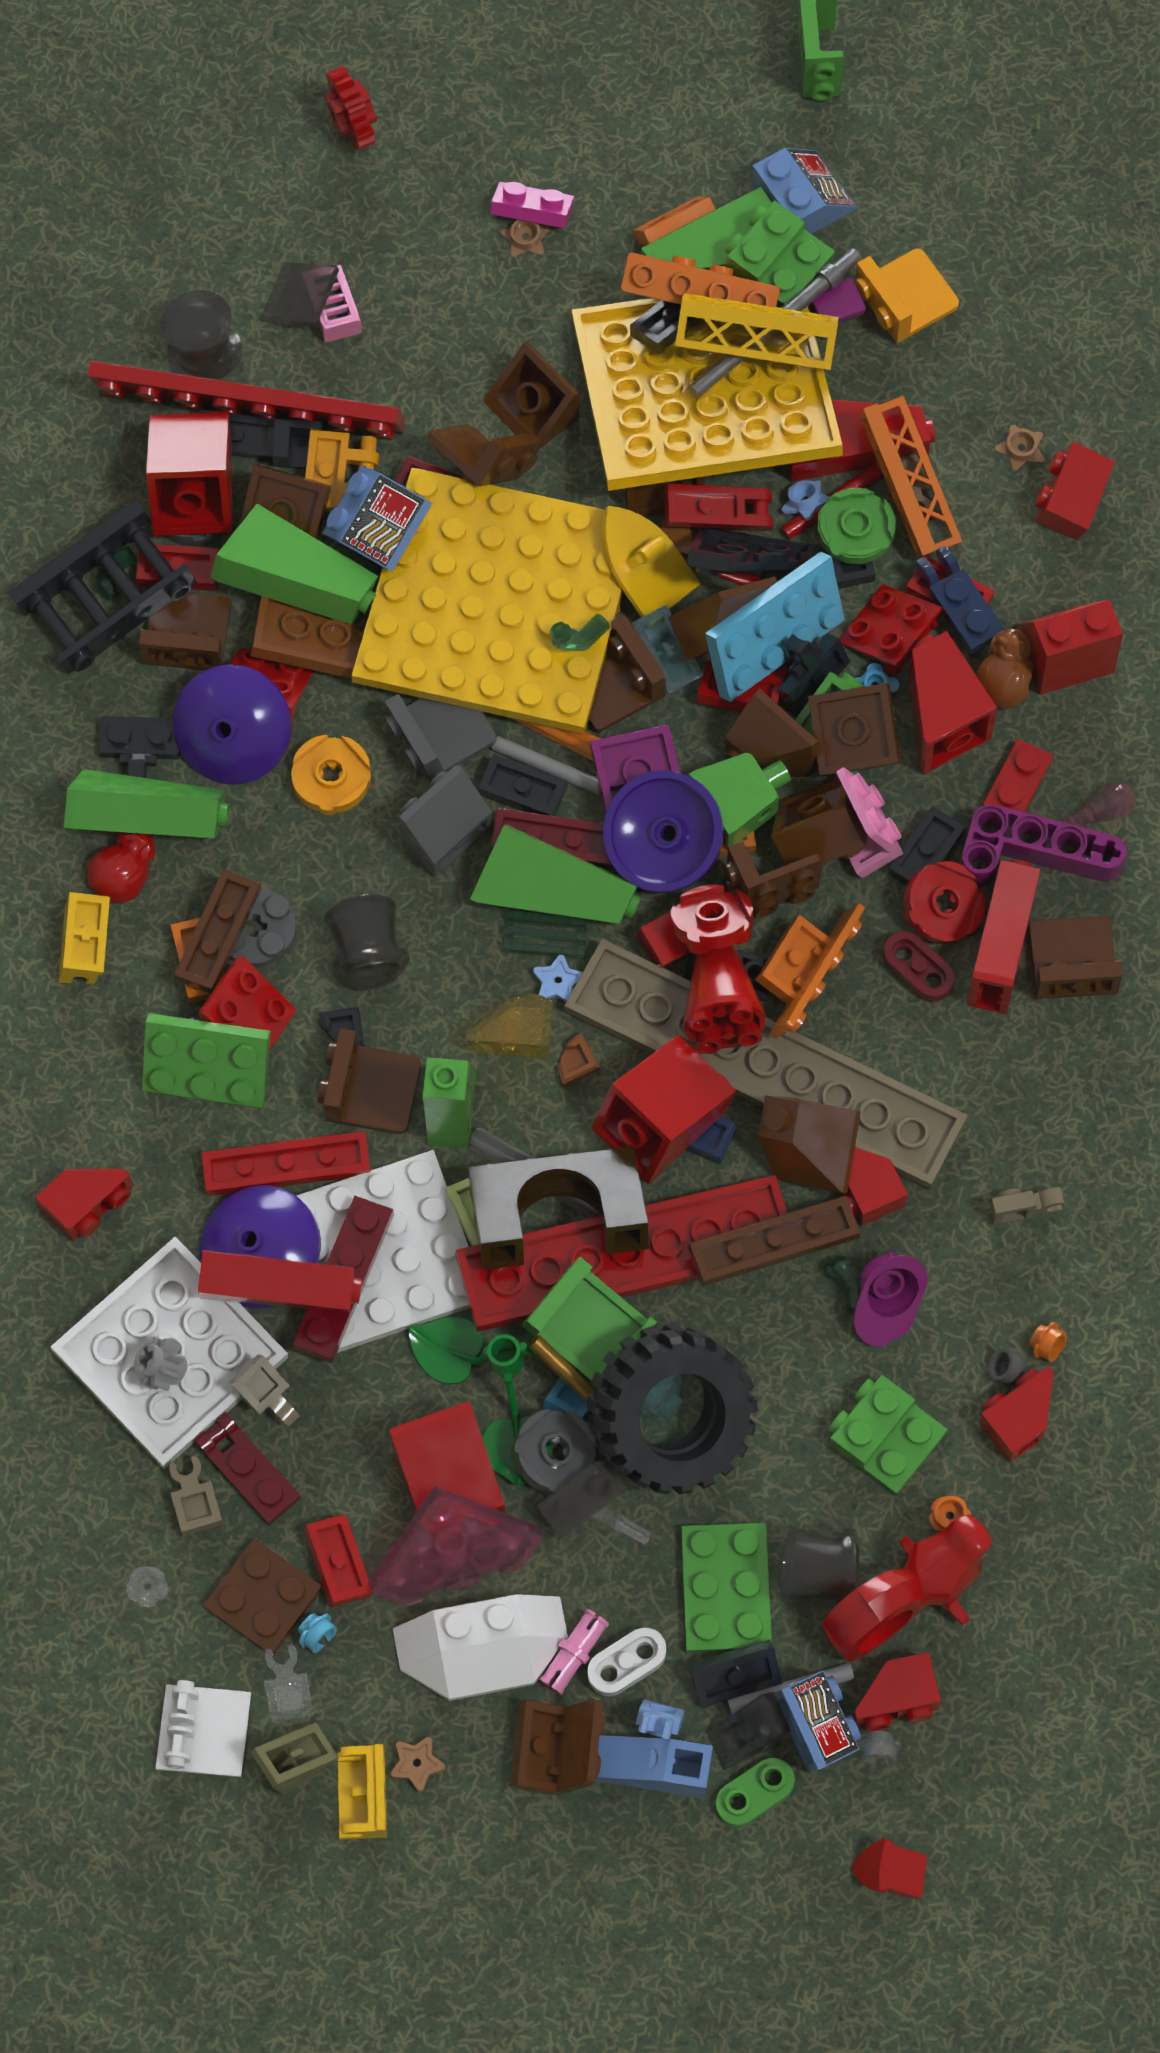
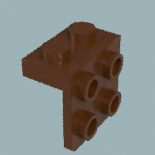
(484, 460)
(767, 891)
(368, 1085)
(557, 1746)

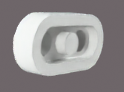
(625, 1661)

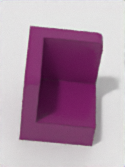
(841, 302)

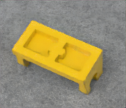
(84, 937)
(362, 1792)

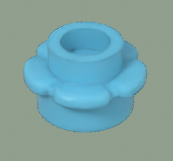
(313, 1629)

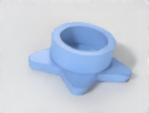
(811, 493)
(560, 969)

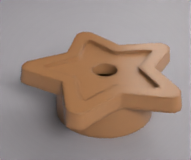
(518, 244)
(1028, 439)
(417, 1775)

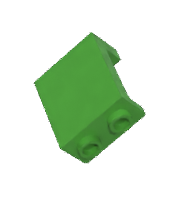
(819, 69)
(585, 1319)

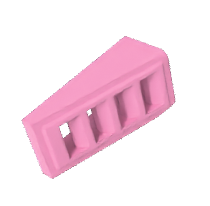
(345, 325)

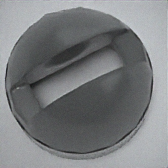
(1002, 1370)

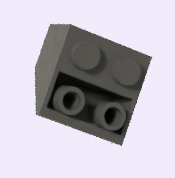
(444, 821)

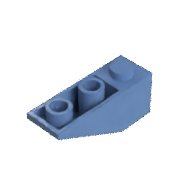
(655, 1764)

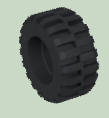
(712, 1440)

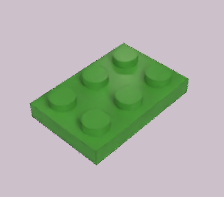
(205, 1060)
(725, 1586)

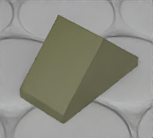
(295, 1757)

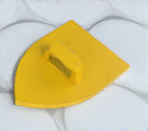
(645, 561)

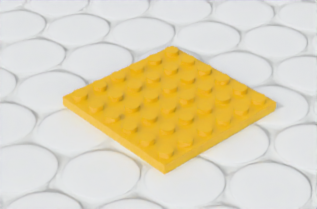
(660, 433)
(477, 602)

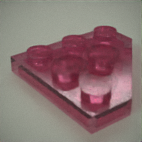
(448, 1542)

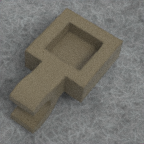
(262, 1388)

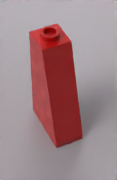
(856, 445)
(1003, 936)
(277, 1282)

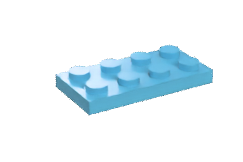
(752, 638)

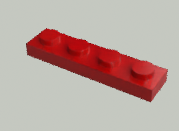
(286, 1163)

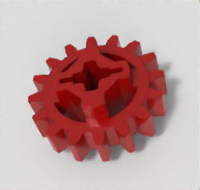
(350, 107)

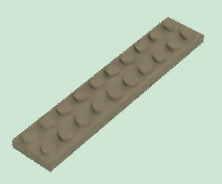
(648, 1008)

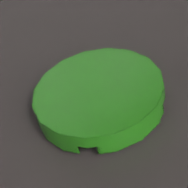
(856, 526)

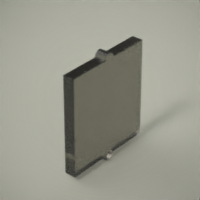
(300, 294)

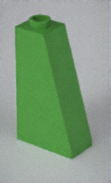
(709, 235)
(293, 568)
(144, 806)
(548, 880)
(449, 1101)

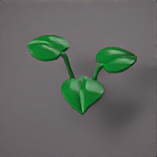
(446, 1354)

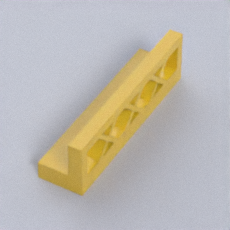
(757, 316)

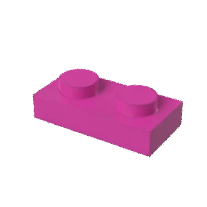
(532, 204)

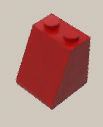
(190, 473)
(1073, 645)
(947, 703)
(663, 1106)
(447, 1454)

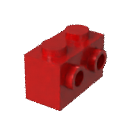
(1073, 491)

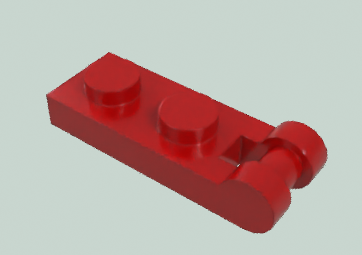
(717, 507)

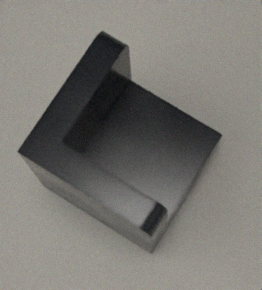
(292, 442)

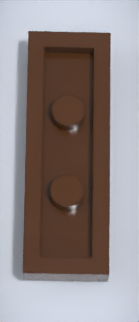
(217, 931)

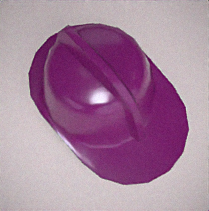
(888, 1298)

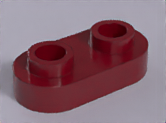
(921, 966)

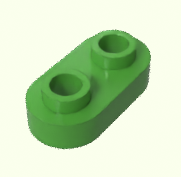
(755, 1791)

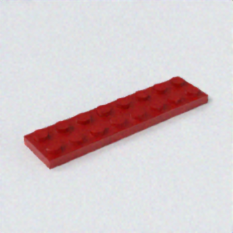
(234, 397)
(512, 1293)

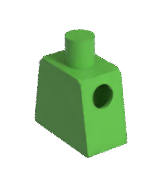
(743, 793)

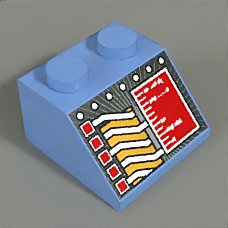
(803, 186)
(376, 518)
(817, 1721)

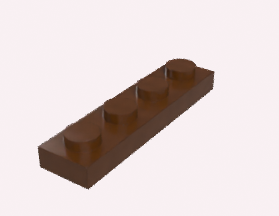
(774, 1241)

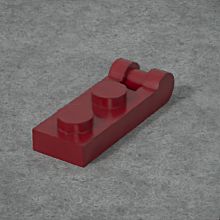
(248, 1470)

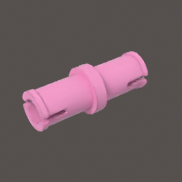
(574, 1651)

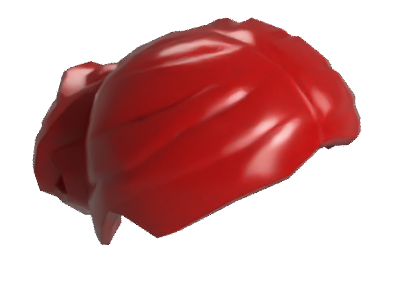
(121, 867)

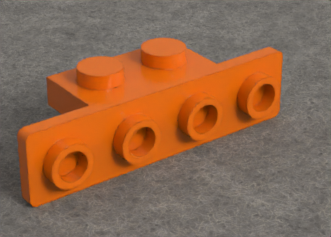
(669, 281)
(801, 961)

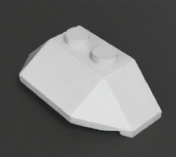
(482, 1645)

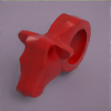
(933, 1575)

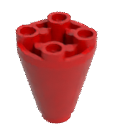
(722, 1003)

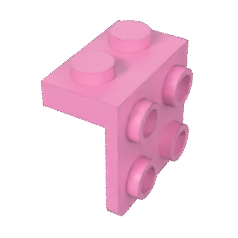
(881, 831)

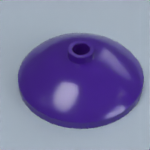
(252, 709)
(637, 826)
(277, 1218)

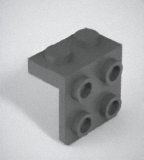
(438, 733)

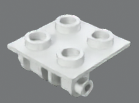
(203, 1730)

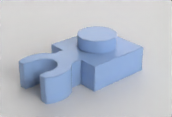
(659, 1719)

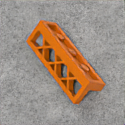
(897, 477)

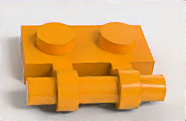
(329, 459)

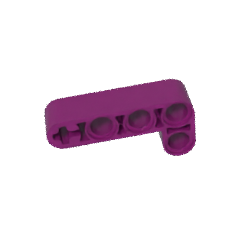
(1045, 851)

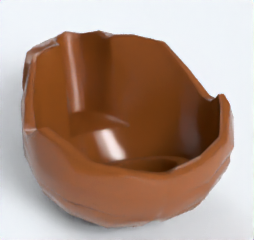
(1007, 669)

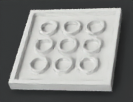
(416, 1264)
(162, 1304)

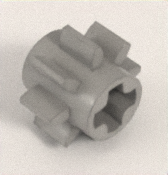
(160, 1363)

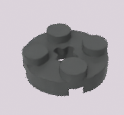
(276, 939)
(555, 1427)

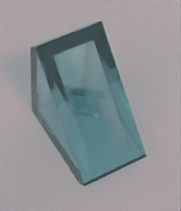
(661, 641)

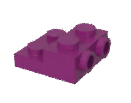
(631, 755)

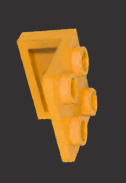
(905, 293)

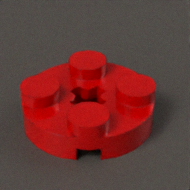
(924, 913)
(729, 927)

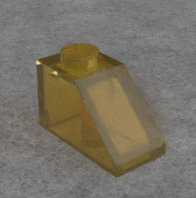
(515, 1029)

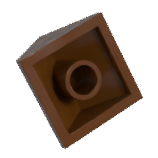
(533, 396)

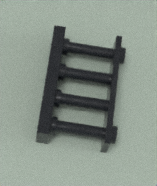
(95, 550)

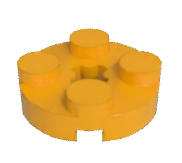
(333, 753)

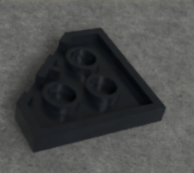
(735, 551)

